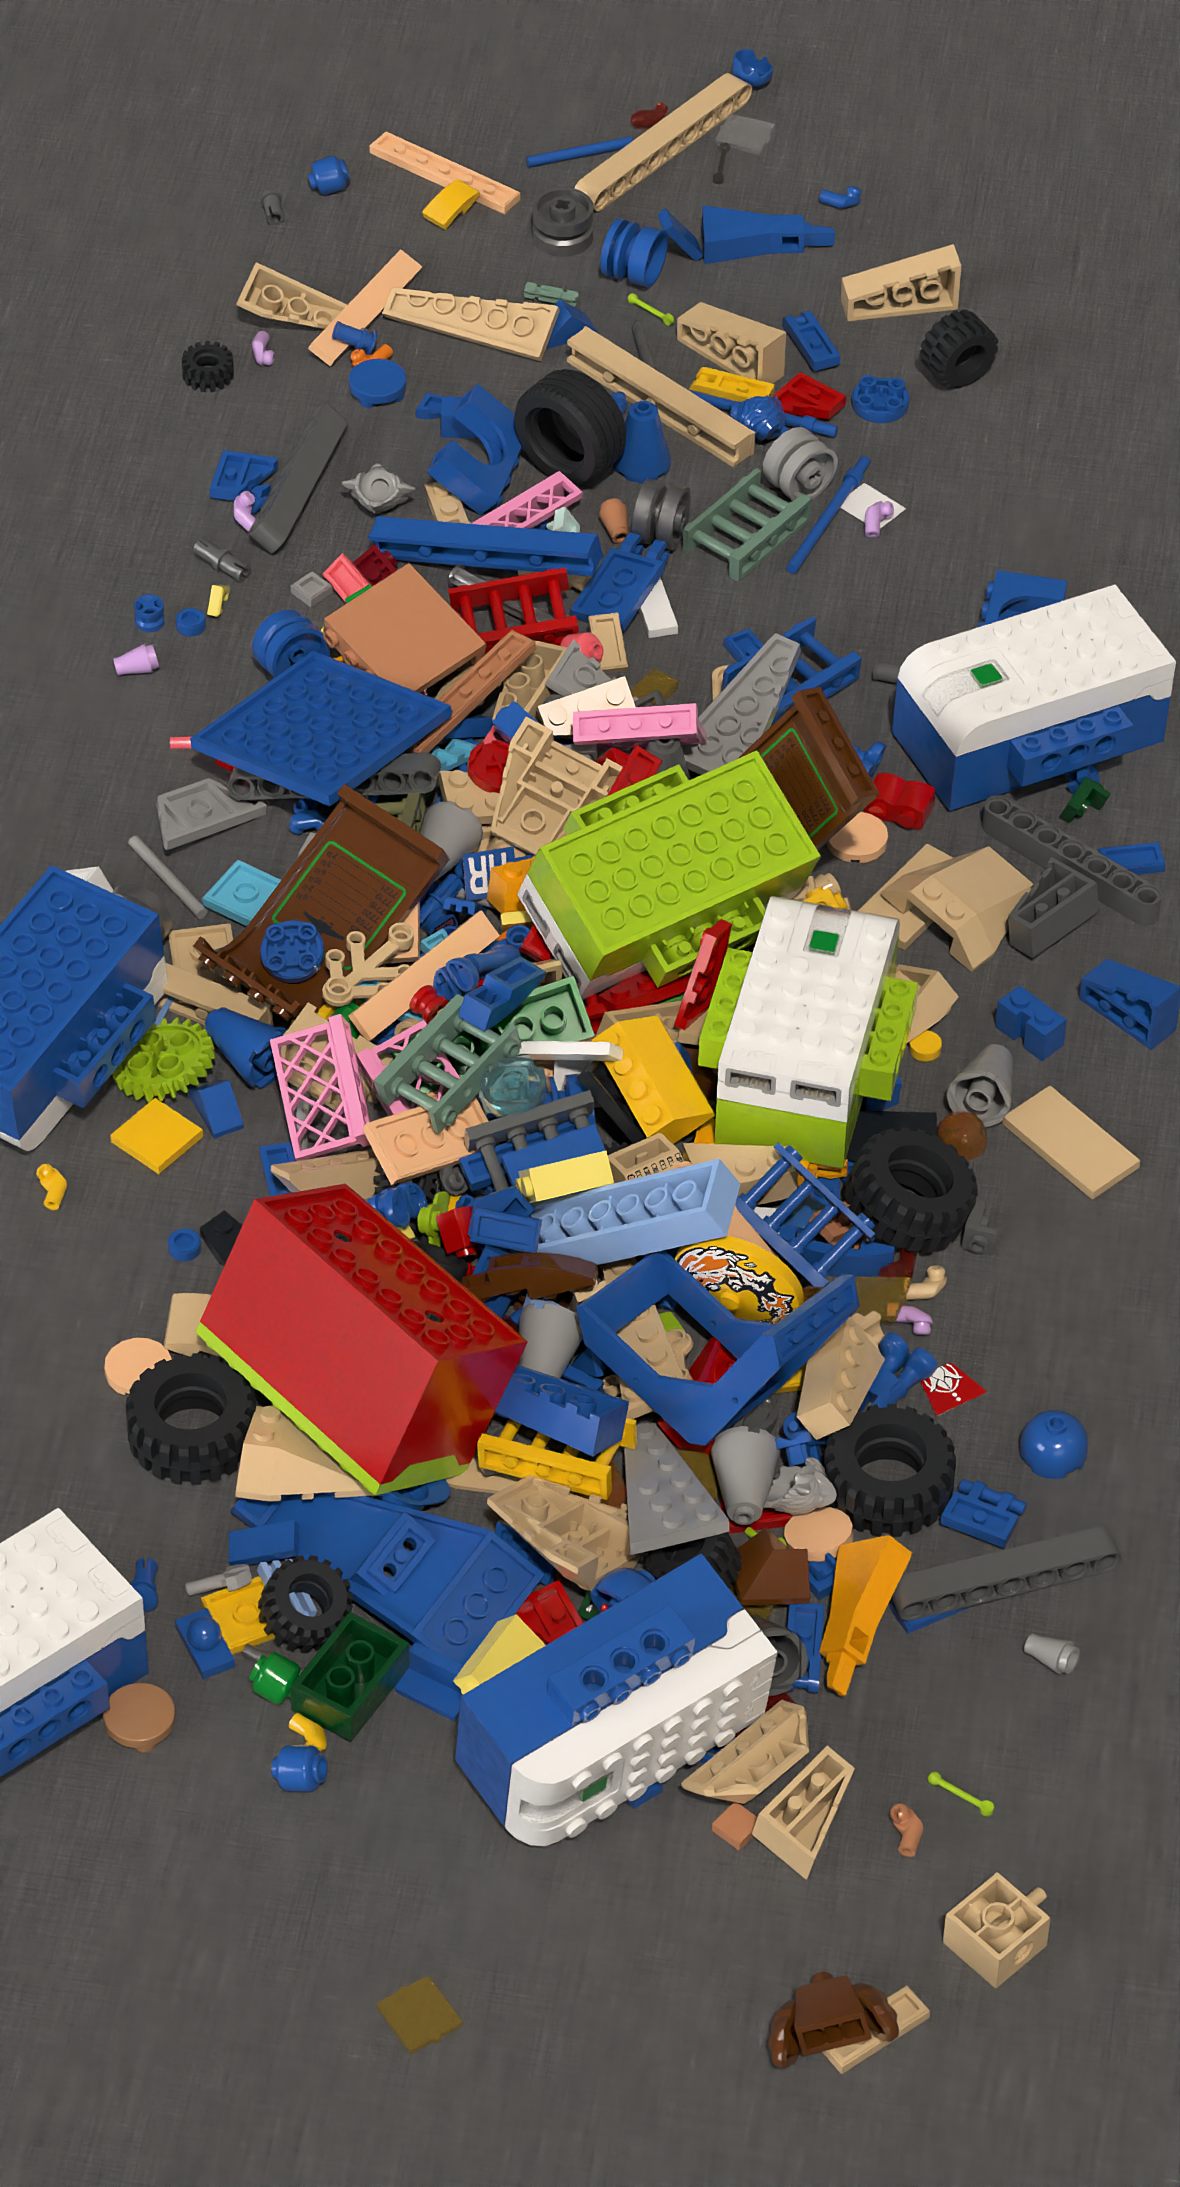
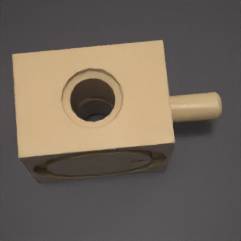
(997, 1929)

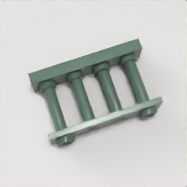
(756, 545)
(426, 1046)

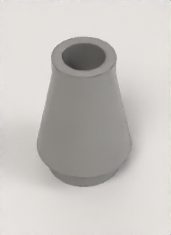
(1055, 1653)

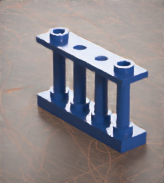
(837, 676)
(792, 1250)

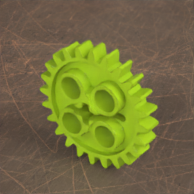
(166, 1060)

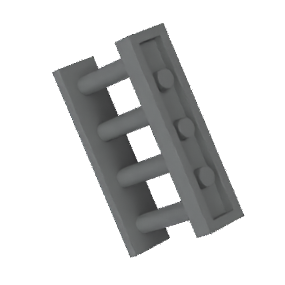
(516, 1127)

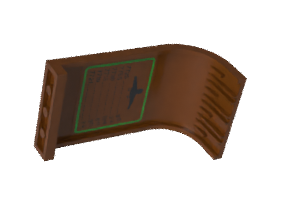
(816, 766)
(352, 876)

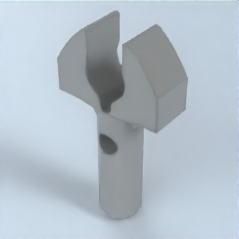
(233, 1578)

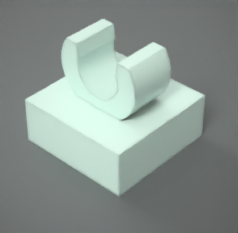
(563, 521)

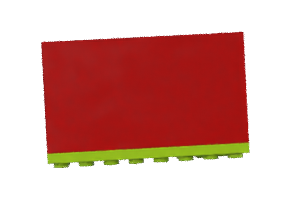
(360, 1338)

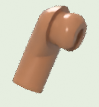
(909, 1826)

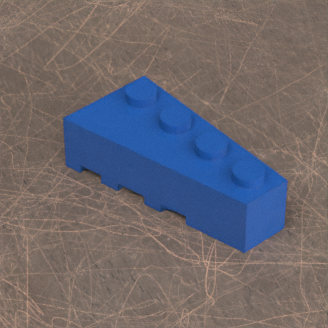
(564, 1410)

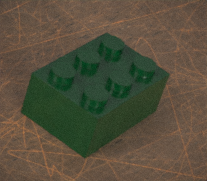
(350, 1676)

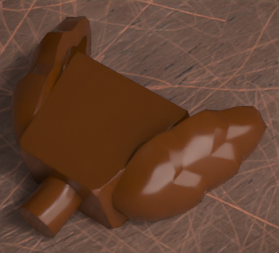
(829, 2016)

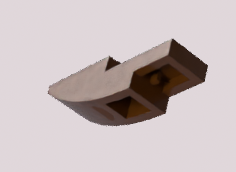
(540, 1272)

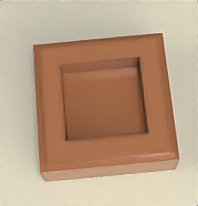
(735, 1825)

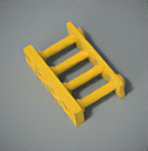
(522, 1460)

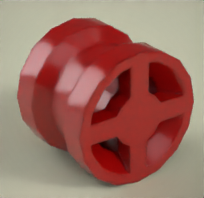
(427, 1003)

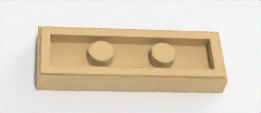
(910, 2014)

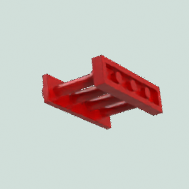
(523, 588)

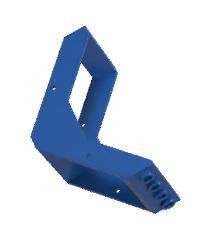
(765, 1351)

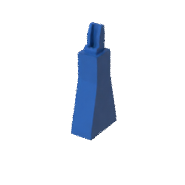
(744, 234)

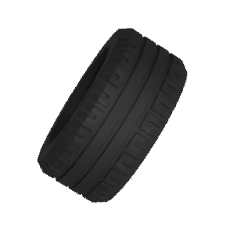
(587, 409)

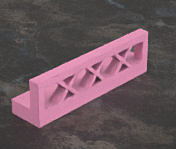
(534, 504)

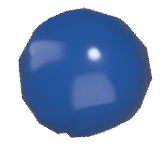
(751, 69)

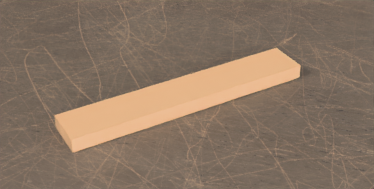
(443, 171)
(366, 305)
(395, 997)

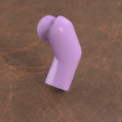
(243, 509)
(874, 515)

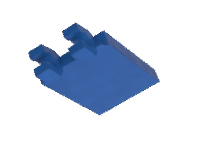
(622, 581)

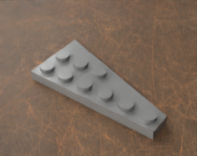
(744, 706)
(665, 1496)

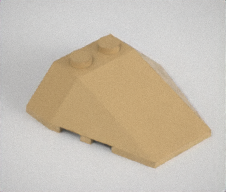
(544, 786)
(966, 899)
(287, 1461)
(570, 1531)

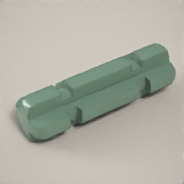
(550, 294)

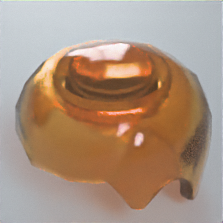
(965, 1133)

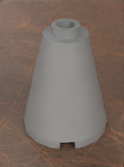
(453, 830)
(984, 1085)
(551, 1337)
(744, 1471)

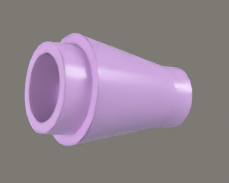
(137, 661)

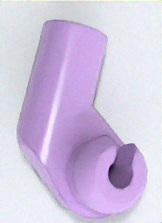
(261, 355)
(921, 1320)

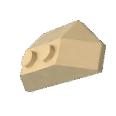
(352, 1168)
(754, 1756)

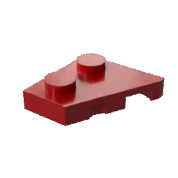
(810, 398)
(549, 1612)

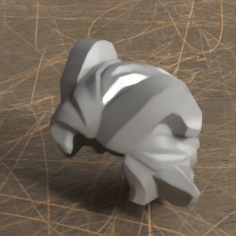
(378, 489)
(801, 1489)

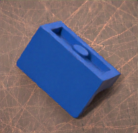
(431, 1681)

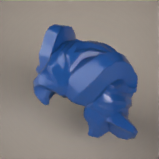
(761, 415)

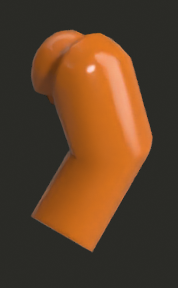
(382, 352)

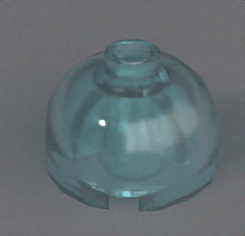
(514, 1087)

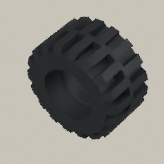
(959, 349)
(717, 1550)
(316, 1580)

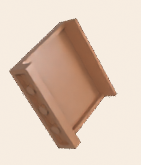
(403, 632)

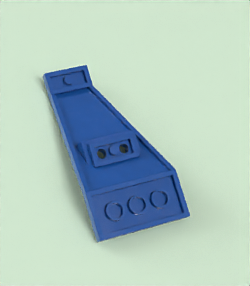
(439, 1593)

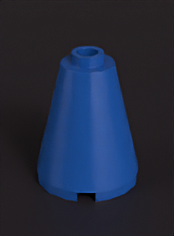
(646, 446)
(245, 1044)

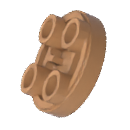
(139, 1716)

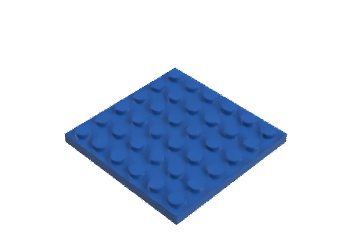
(321, 727)

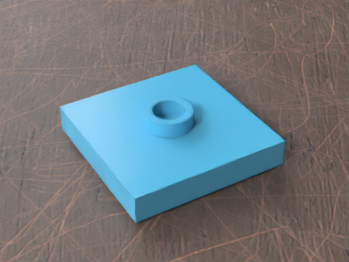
(240, 892)

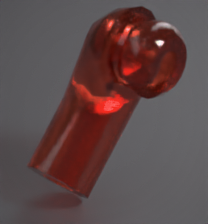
(649, 118)
(900, 1268)

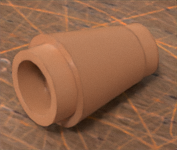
(615, 519)

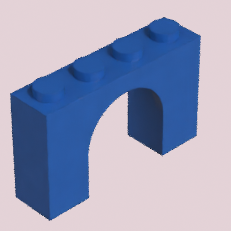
(462, 474)
(1019, 593)

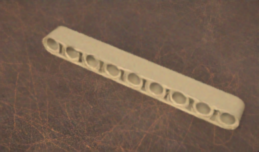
(664, 140)

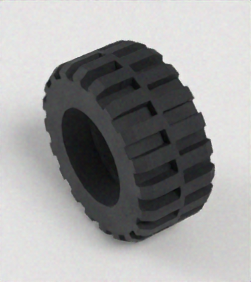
(926, 1166)
(183, 1385)
(896, 1436)

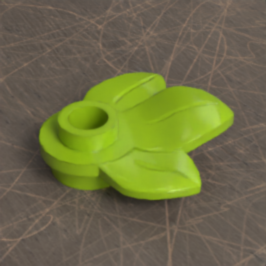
(427, 1218)

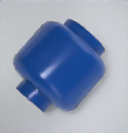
(329, 175)
(299, 1768)

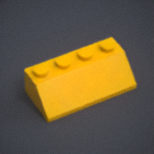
(656, 1079)

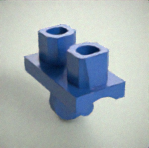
(800, 1442)

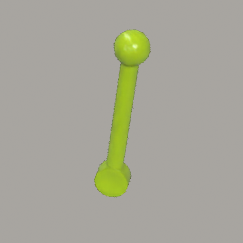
(668, 319)
(985, 1807)

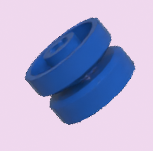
(285, 640)

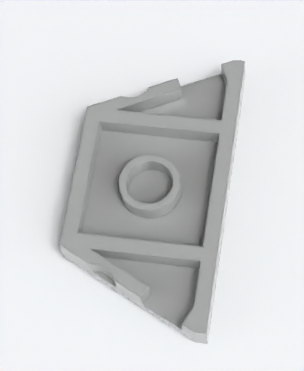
(201, 811)

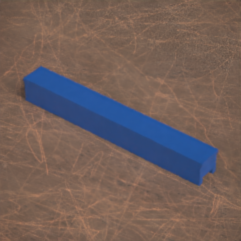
(487, 545)

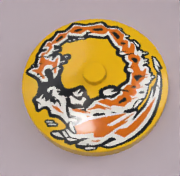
(743, 1278)

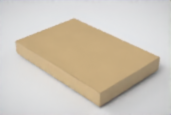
(186, 957)

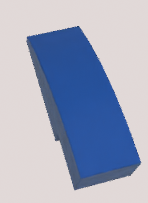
(500, 993)

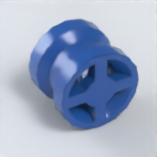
(149, 613)

